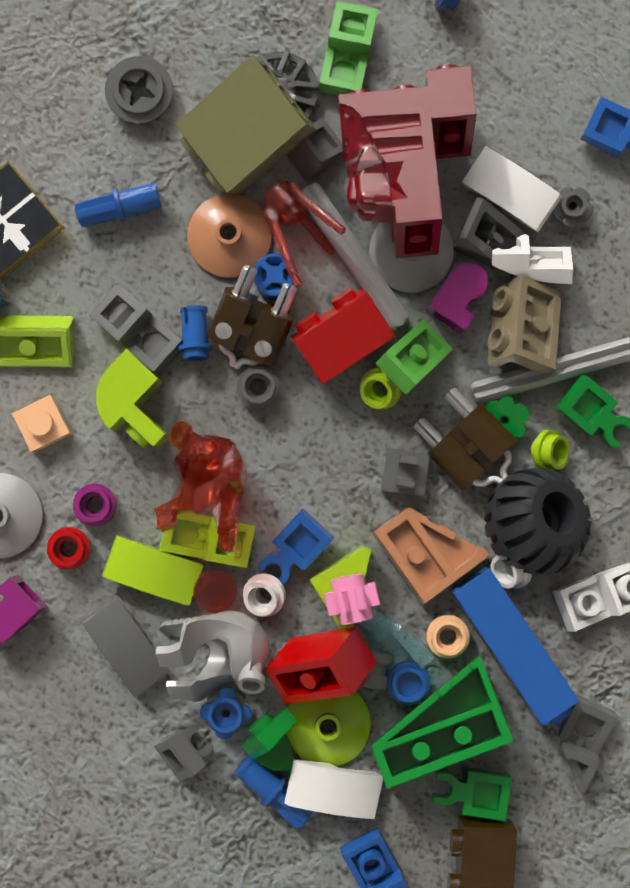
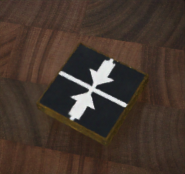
(24, 221)

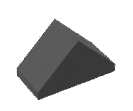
(485, 231)

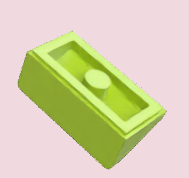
(36, 341)

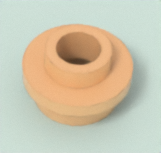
(459, 643)

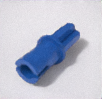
(118, 205)
(271, 790)

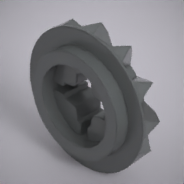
(133, 72)

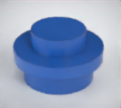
(408, 683)

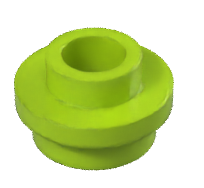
(373, 395)
(550, 450)

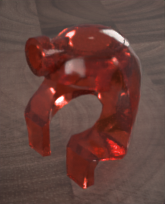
(210, 481)

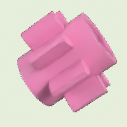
(351, 599)

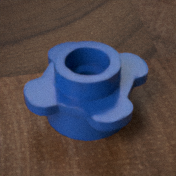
(213, 713)

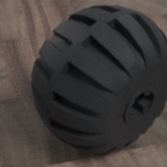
(537, 521)

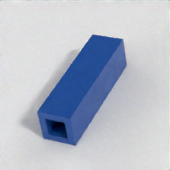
(515, 647)

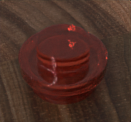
(214, 591)

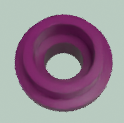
(82, 510)

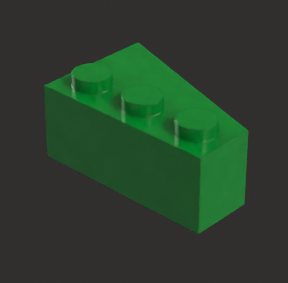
(444, 728)

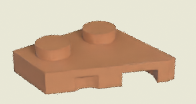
(426, 553)

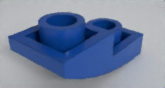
(373, 862)

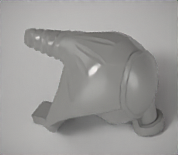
(236, 653)

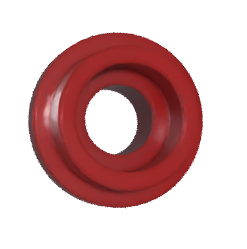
(55, 548)

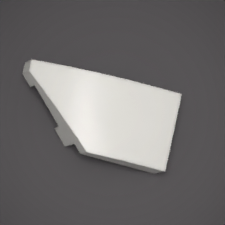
(537, 263)

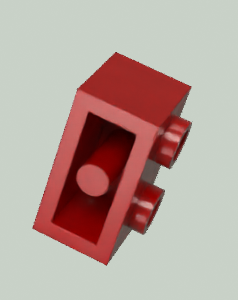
(341, 334)
(321, 666)

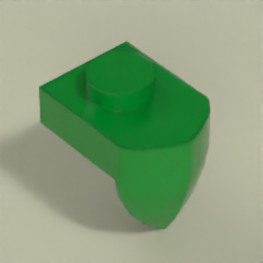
(269, 742)

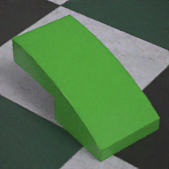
(347, 49)

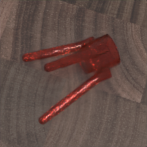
(286, 205)

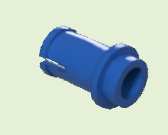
(194, 333)

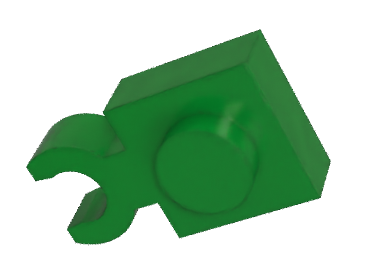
(591, 409)
(481, 793)

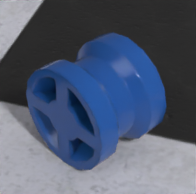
(274, 266)

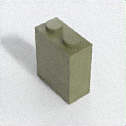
(244, 127)

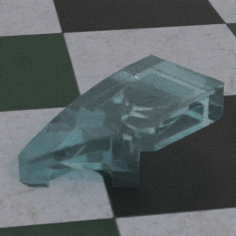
(383, 626)

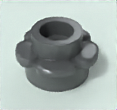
(583, 211)

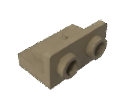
(525, 325)

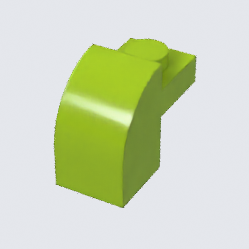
(122, 392)

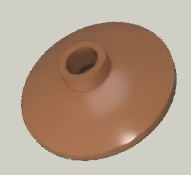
(223, 256)

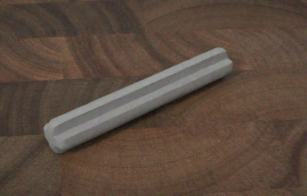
(358, 261)
(566, 367)

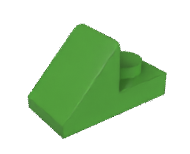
(414, 356)

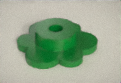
(517, 414)

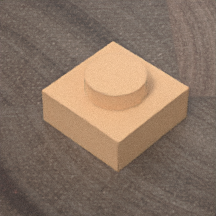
(42, 423)

